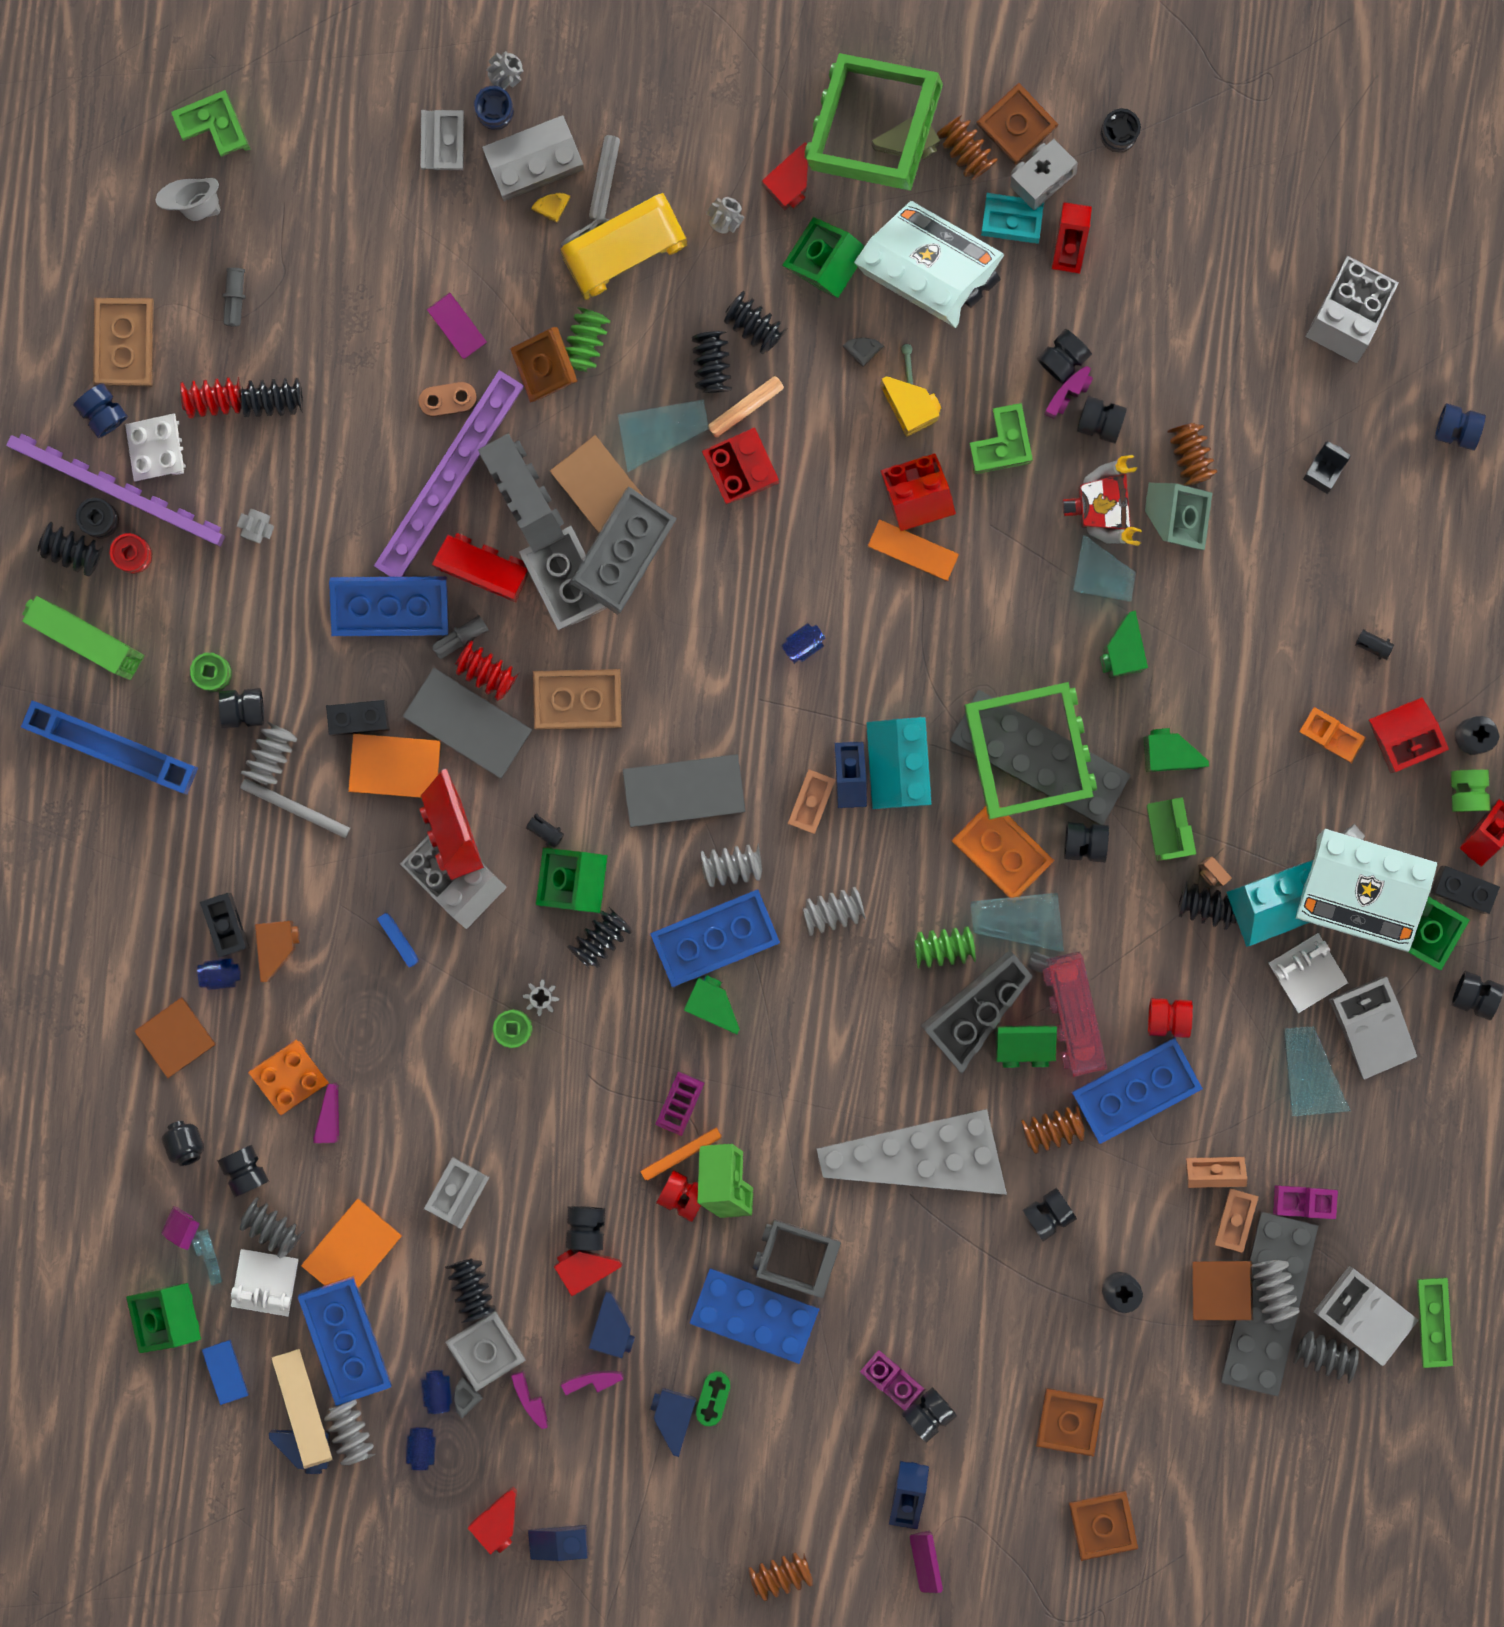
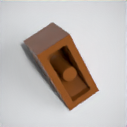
(274, 946)

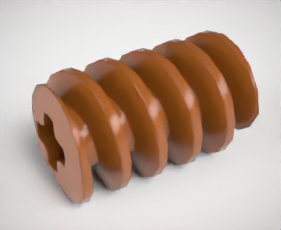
(966, 147)
(1192, 453)
(1053, 1129)
(780, 1576)

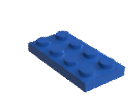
(389, 606)
(715, 938)
(1137, 1090)
(754, 1315)
(344, 1340)

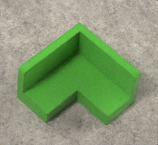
(216, 115)
(1009, 448)
(1170, 829)
(721, 1181)

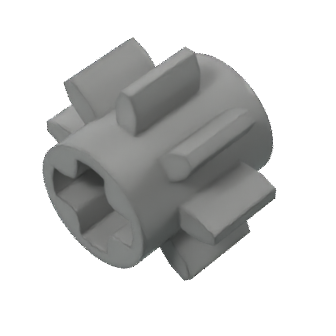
(505, 70)
(725, 215)
(255, 526)
(534, 1003)

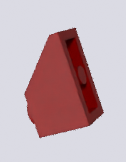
(789, 180)
(1071, 237)
(1486, 836)
(583, 1269)
(496, 1523)

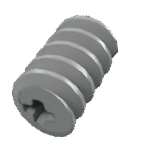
(270, 754)
(732, 865)
(833, 910)
(1276, 1290)
(349, 1433)

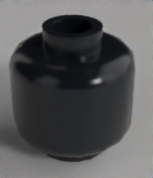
(182, 1143)

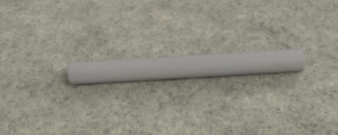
(295, 808)

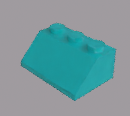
(898, 763)
(1270, 904)

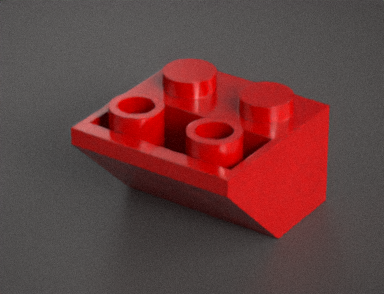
(740, 466)
(918, 492)
(1408, 735)

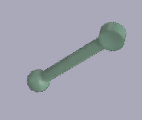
(907, 350)

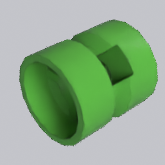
(211, 672)
(1469, 801)
(512, 1028)

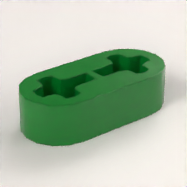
(720, 1400)

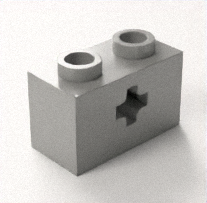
(1036, 187)

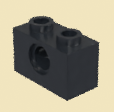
(357, 717)
(1465, 889)
(224, 925)

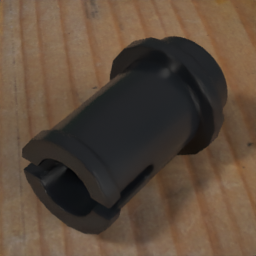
(1374, 644)
(545, 831)

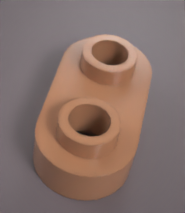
(447, 399)

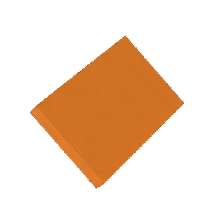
(393, 765)
(1003, 852)
(352, 1246)

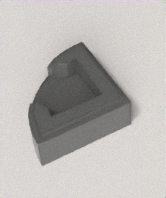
(863, 349)
(465, 1397)

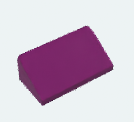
(926, 1562)

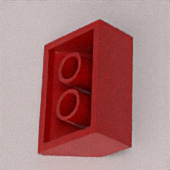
(481, 567)
(449, 828)

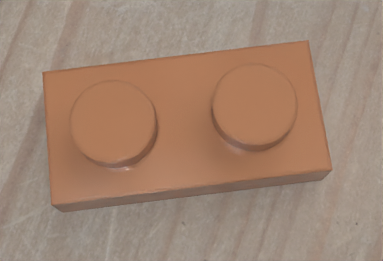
(811, 801)
(1213, 872)
(1216, 1172)
(1236, 1220)

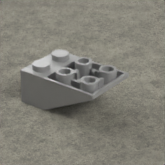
(1352, 309)
(462, 897)
(1373, 1027)
(1366, 1315)

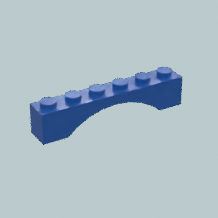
(109, 747)

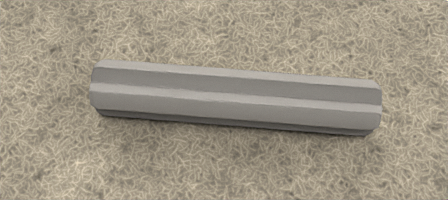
(604, 177)

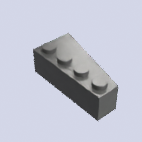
(521, 492)
(977, 1010)

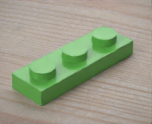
(1434, 1322)

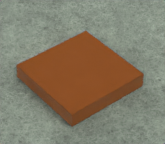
(1017, 123)
(543, 364)
(175, 1037)
(1222, 1290)
(1069, 1422)
(1103, 1525)

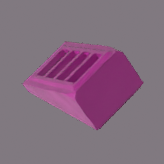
(687, 1080)
(328, 1123)

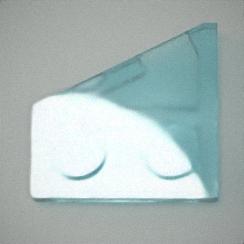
(1102, 574)
(203, 1246)

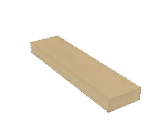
(302, 1408)

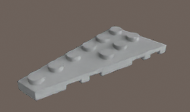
(935, 1154)

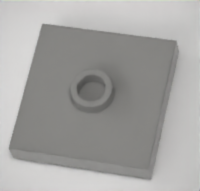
(485, 1351)

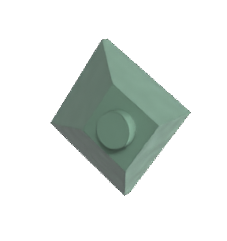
(1179, 513)

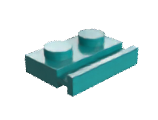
(1011, 219)

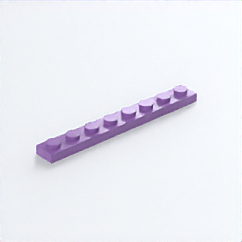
(449, 475)
(105, 483)

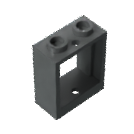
(827, 1263)

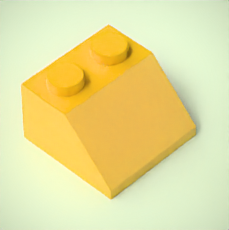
(910, 404)

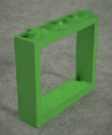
(918, 132)
(82, 637)
(1080, 751)

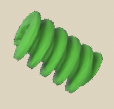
(585, 339)
(944, 947)

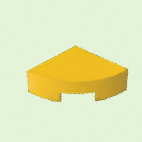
(551, 205)

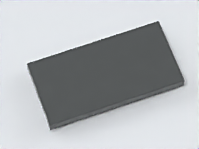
(623, 550)
(467, 723)
(684, 790)

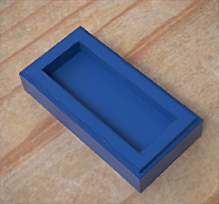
(398, 940)
(225, 1372)

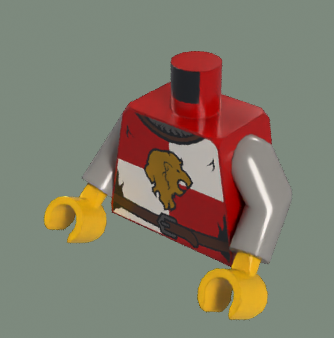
(1105, 503)

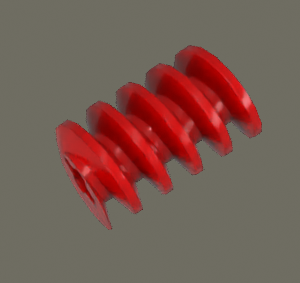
(211, 398)
(485, 671)

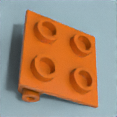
(288, 1077)

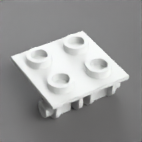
(155, 447)
(1308, 972)
(264, 1282)

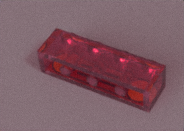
(1076, 1014)

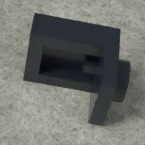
(1326, 467)

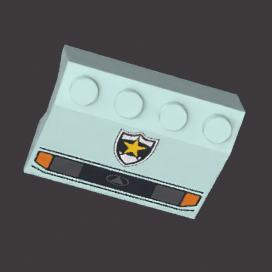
(928, 261)
(1366, 890)

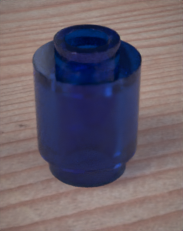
(803, 643)
(218, 974)
(436, 1392)
(420, 1448)

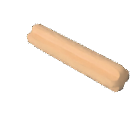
(746, 406)

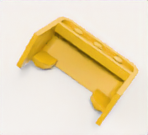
(623, 244)

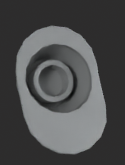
(191, 197)

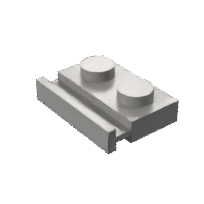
(442, 139)
(456, 1192)

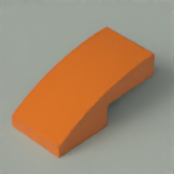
(1332, 735)

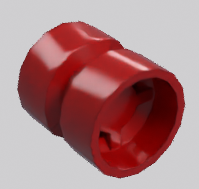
(130, 553)
(1171, 1018)
(672, 1191)

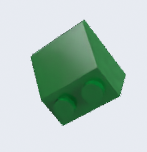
(824, 257)
(1125, 649)
(1170, 752)
(571, 880)
(1437, 933)
(712, 1004)
(1025, 1044)
(163, 1318)

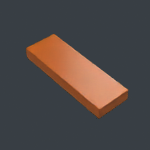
(913, 550)
(680, 1154)

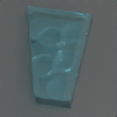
(658, 429)
(1021, 919)
(1310, 1076)

